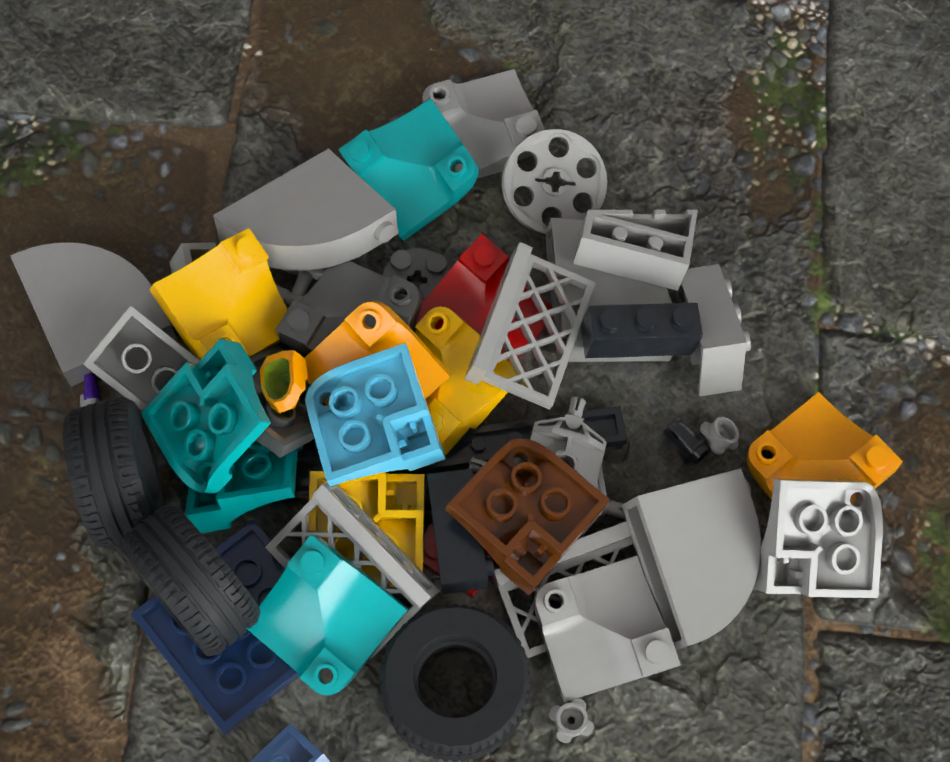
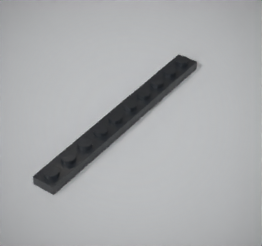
(484, 443)

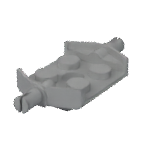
(573, 441)

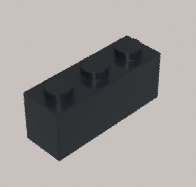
(641, 330)
(459, 555)

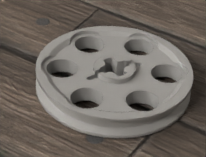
(546, 165)

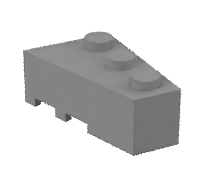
(723, 341)

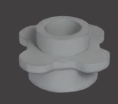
(721, 434)
(574, 709)

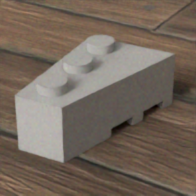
(638, 246)

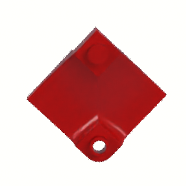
(471, 289)

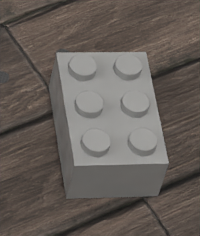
(137, 358)

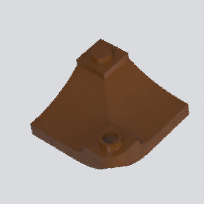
(527, 510)

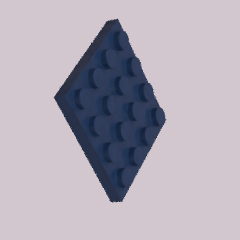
(245, 672)

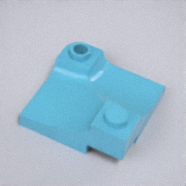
(373, 418)

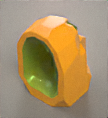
(283, 379)

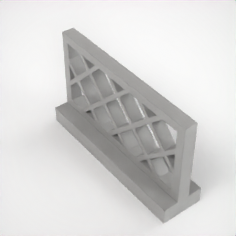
(500, 323)
(367, 540)
(582, 551)

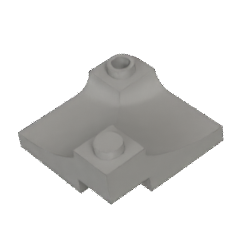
(488, 117)
(822, 542)
(603, 630)

